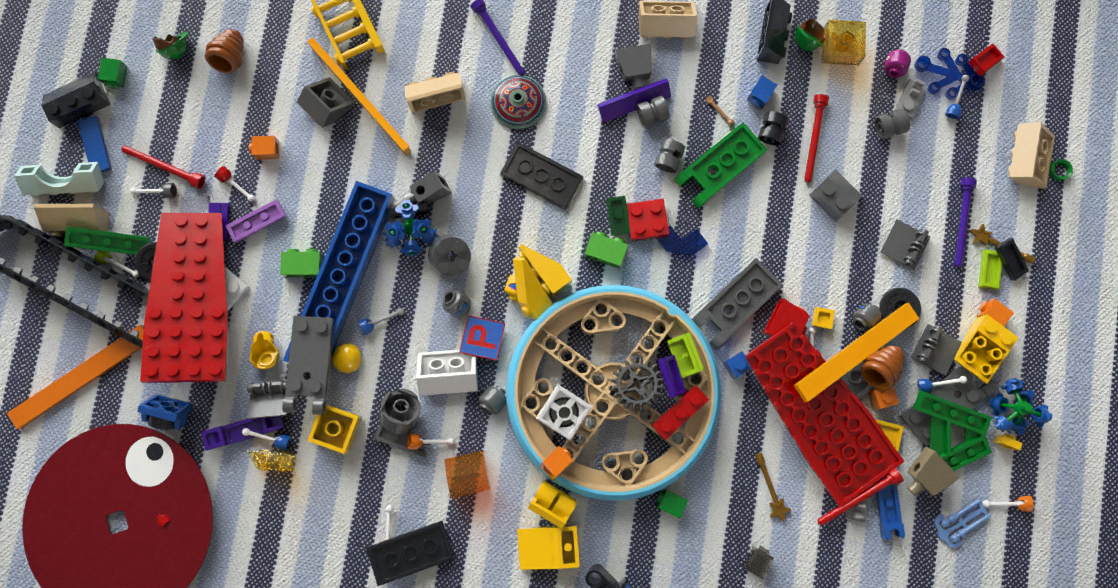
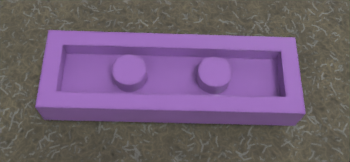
(256, 221)

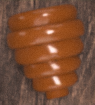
(225, 51)
(883, 367)

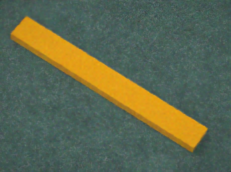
(359, 96)
(856, 352)

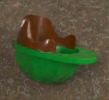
(810, 35)
(172, 47)

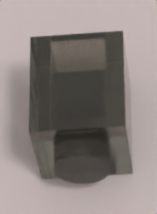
(758, 561)

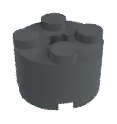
(442, 247)
(400, 411)

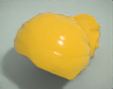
(263, 351)

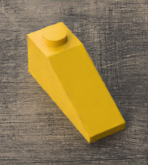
(529, 290)

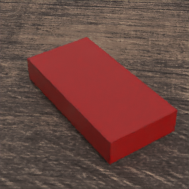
(986, 59)

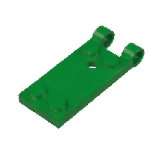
(727, 158)

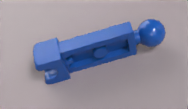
(889, 512)

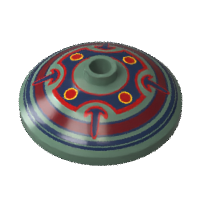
(518, 113)

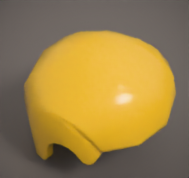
(347, 358)

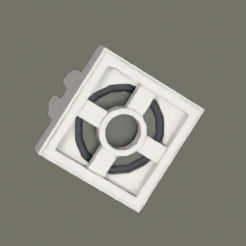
(563, 411)

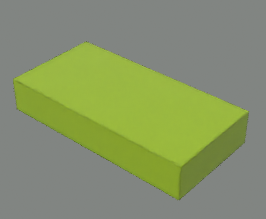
(990, 270)

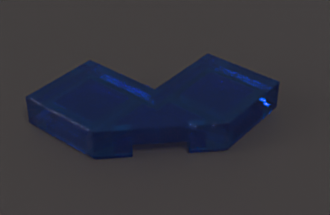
(689, 245)

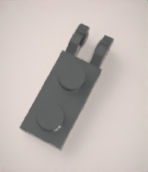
(397, 441)

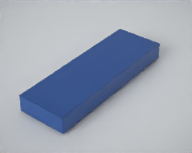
(94, 142)

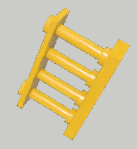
(366, 27)

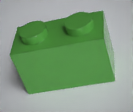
(606, 250)
(301, 264)

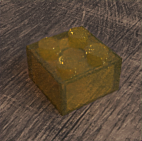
(844, 42)

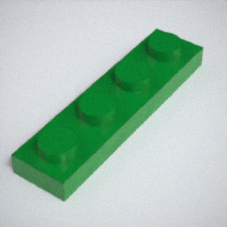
(104, 240)

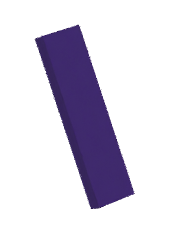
(627, 102)

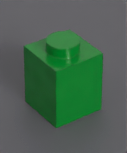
(112, 73)
(671, 503)

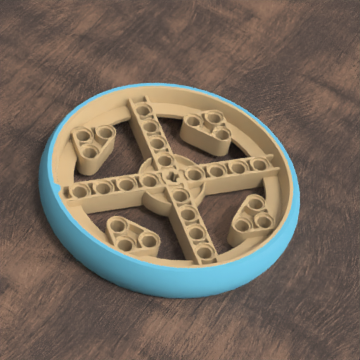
(522, 386)

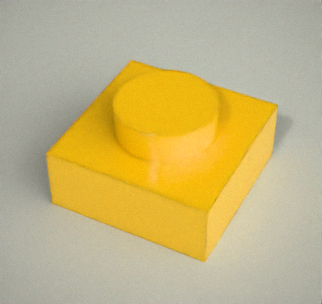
(823, 318)
(1008, 441)

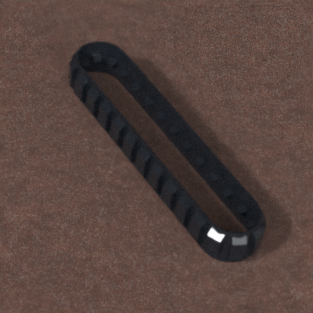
(9, 222)

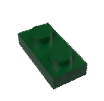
(618, 215)

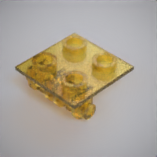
(269, 459)

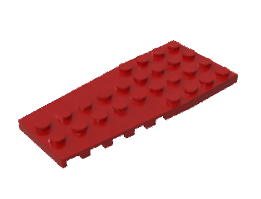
(187, 302)
(833, 427)

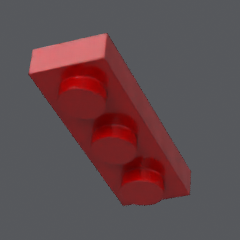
(680, 412)

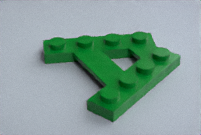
(944, 413)

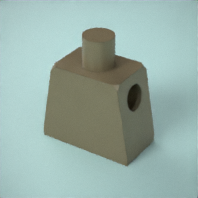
(930, 473)

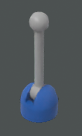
(954, 111)
(368, 325)

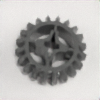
(646, 379)

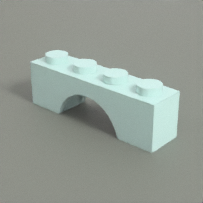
(37, 181)

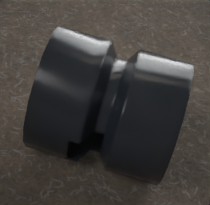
(773, 128)

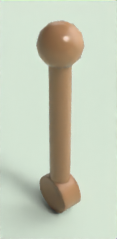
(709, 100)

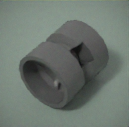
(653, 111)
(892, 124)
(669, 157)

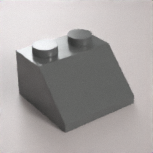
(324, 101)
(835, 195)

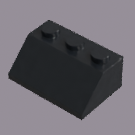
(774, 31)
(75, 100)

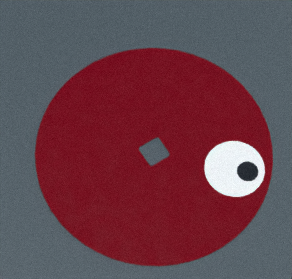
(112, 472)

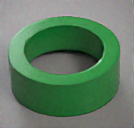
(1069, 169)

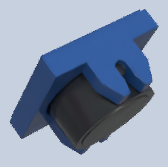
(165, 412)

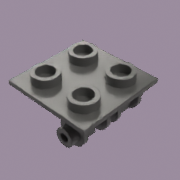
(905, 244)
(936, 349)
(266, 399)

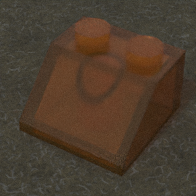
(467, 474)

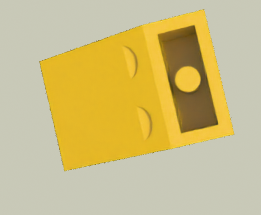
(549, 272)
(985, 347)
(548, 547)

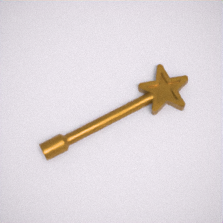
(983, 236)
(777, 506)

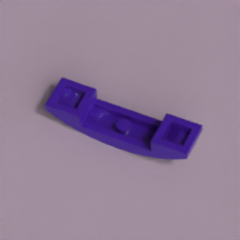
(232, 433)

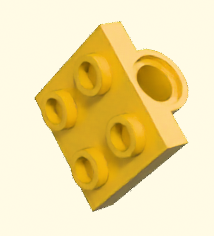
(552, 504)

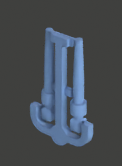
(943, 534)

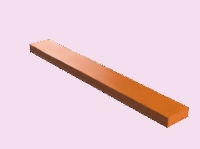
(73, 381)

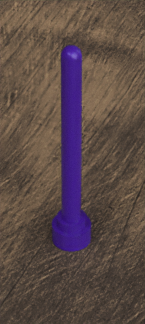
(479, 7)
(968, 186)

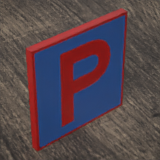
(482, 338)

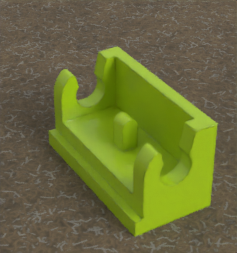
(685, 354)

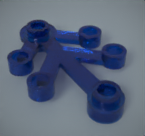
(952, 73)

